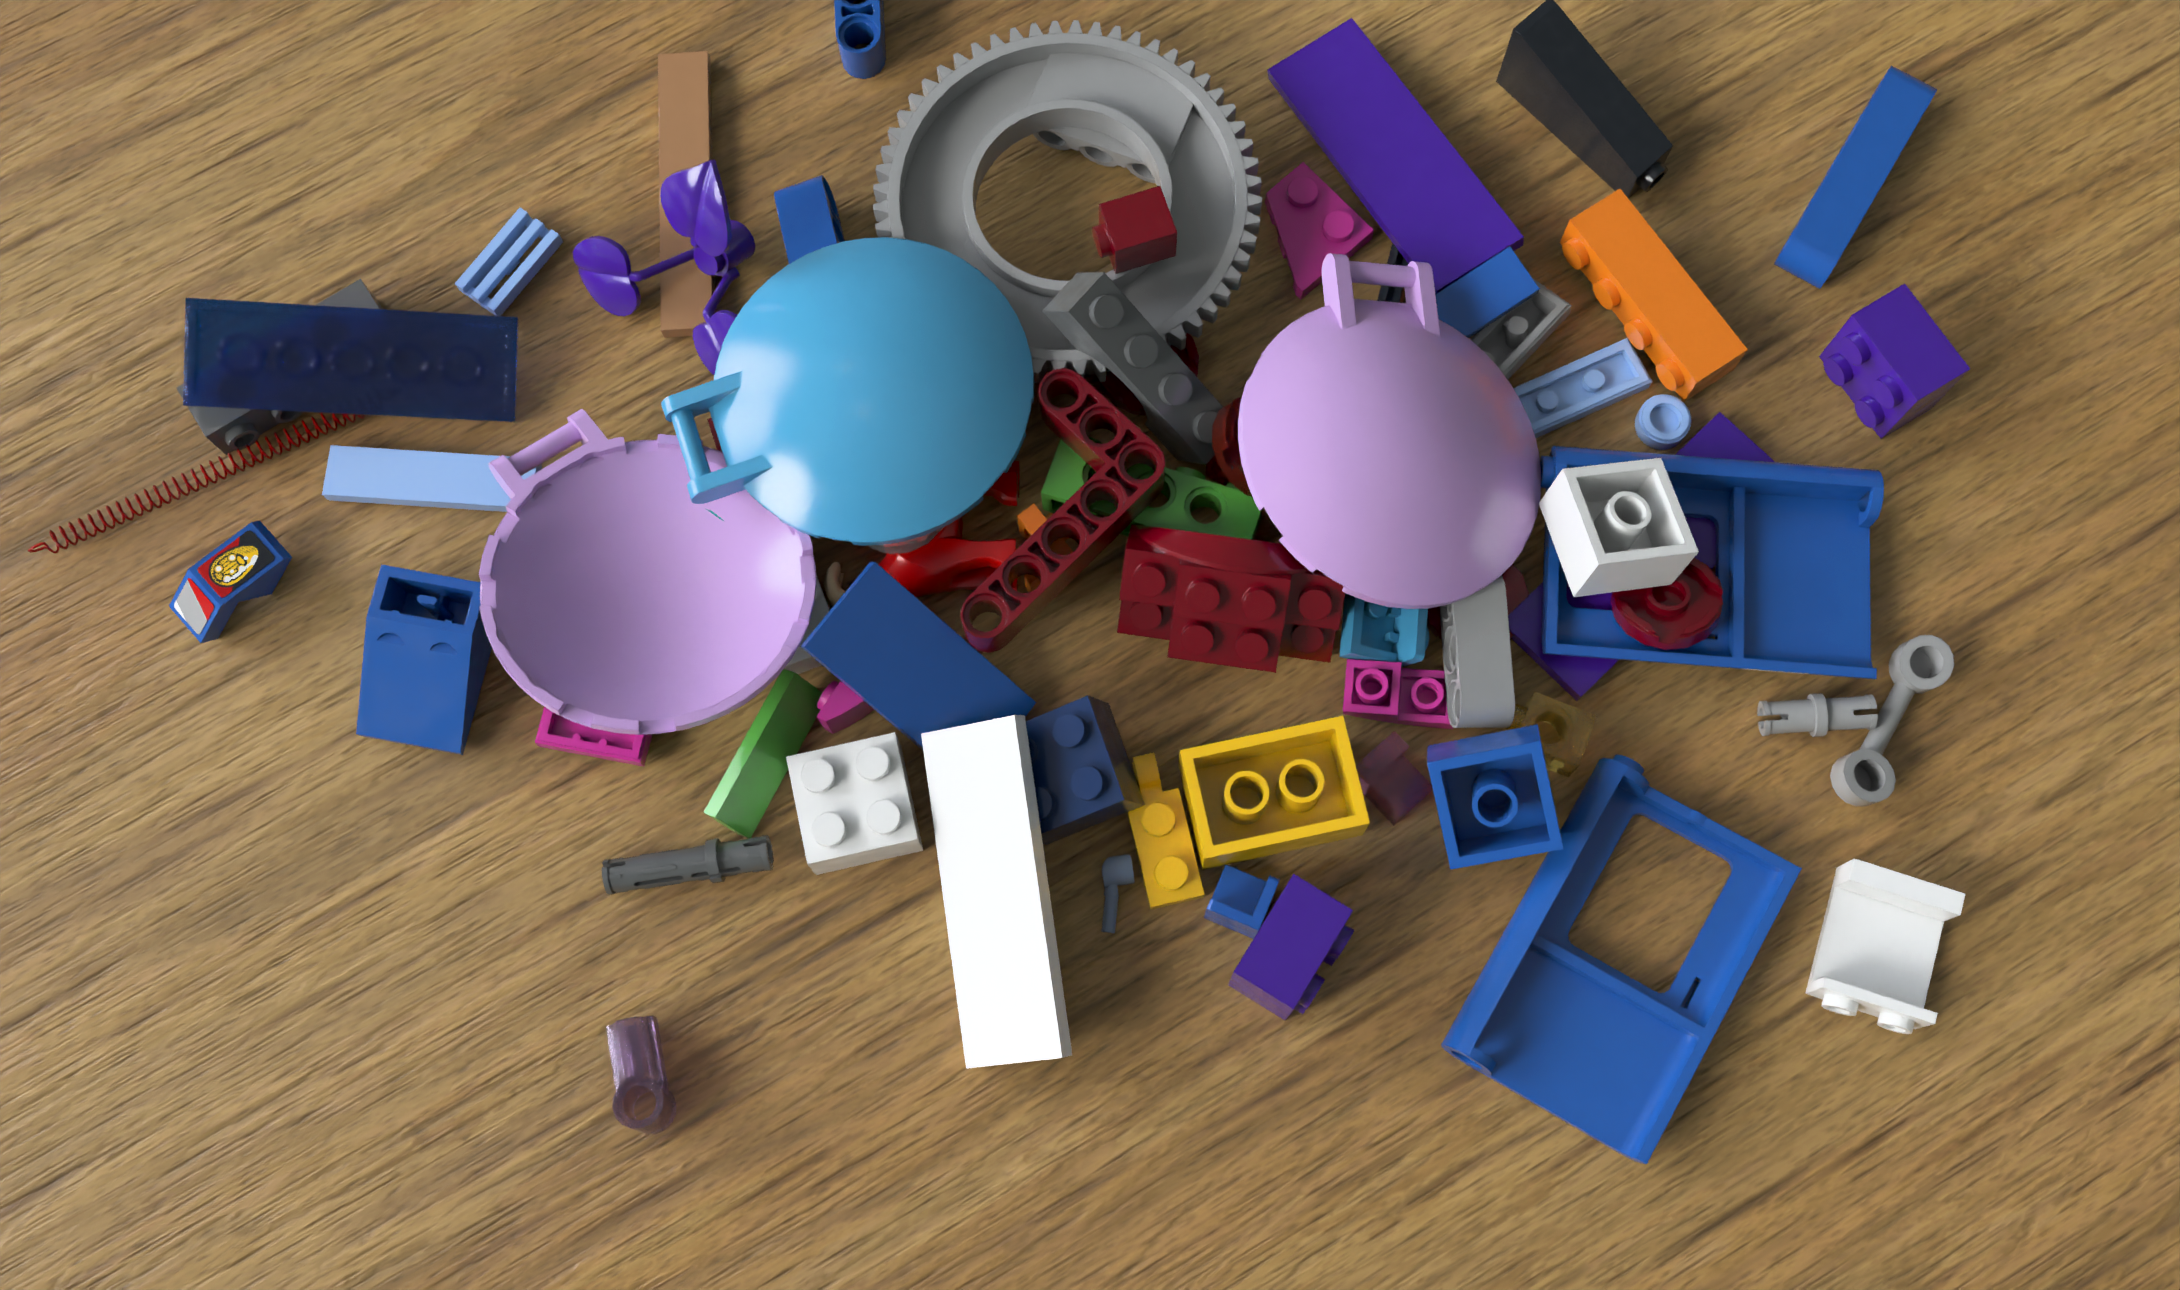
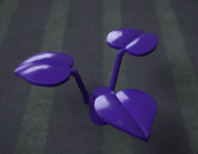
(695, 209)

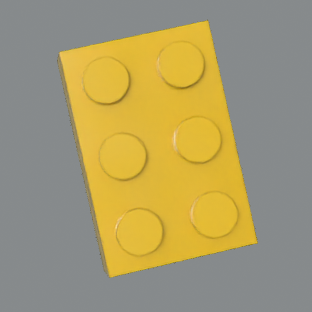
(1273, 792)

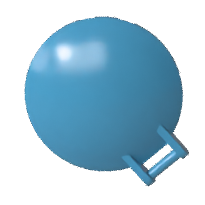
(864, 393)

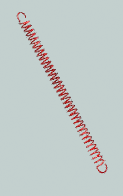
(52, 534)

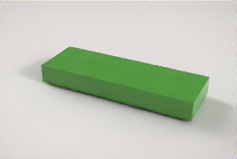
(762, 755)

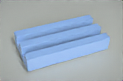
(502, 257)

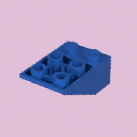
(422, 660)

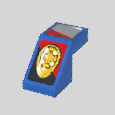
(234, 572)

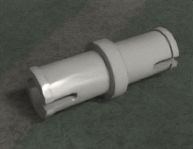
(1817, 715)

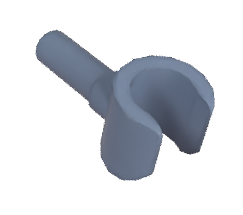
(1115, 872)

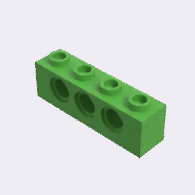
(1183, 487)

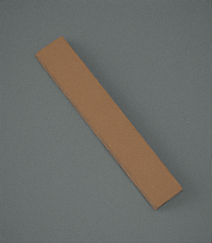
(683, 143)

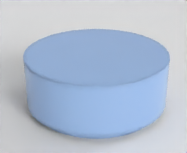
(1662, 422)

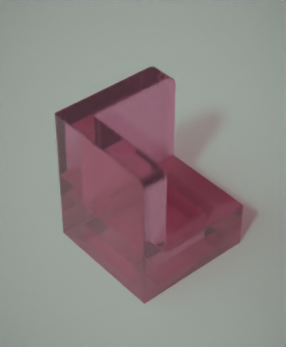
(1391, 779)

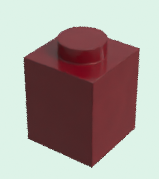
(1135, 230)

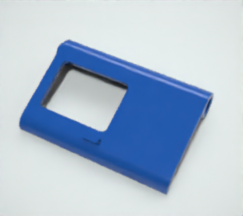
(1585, 1033)

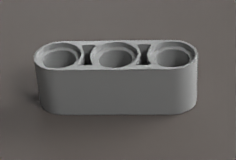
(1478, 659)

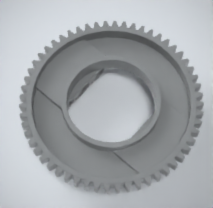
(1116, 109)

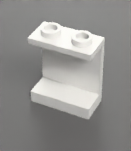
(1880, 945)

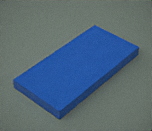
(909, 660)

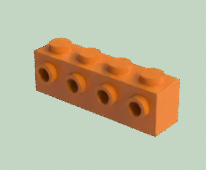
(1651, 295)

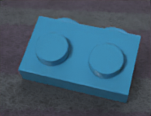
(1383, 632)

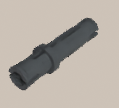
(703, 862)

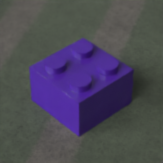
(1892, 361)
(1289, 948)

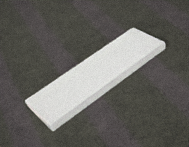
(996, 893)

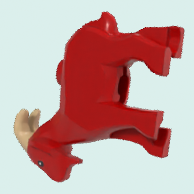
(947, 560)

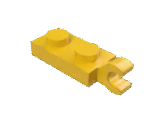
(1163, 840)

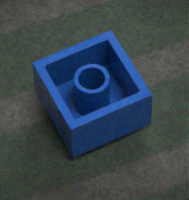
(1494, 797)

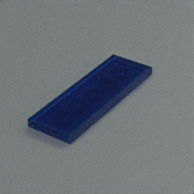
(350, 361)

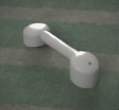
(1914, 668)

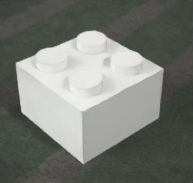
(1617, 527)
(854, 803)

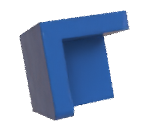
(1241, 901)

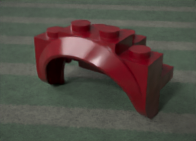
(1226, 599)

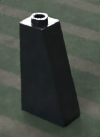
(1582, 101)

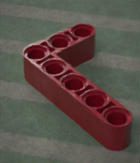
(1073, 518)

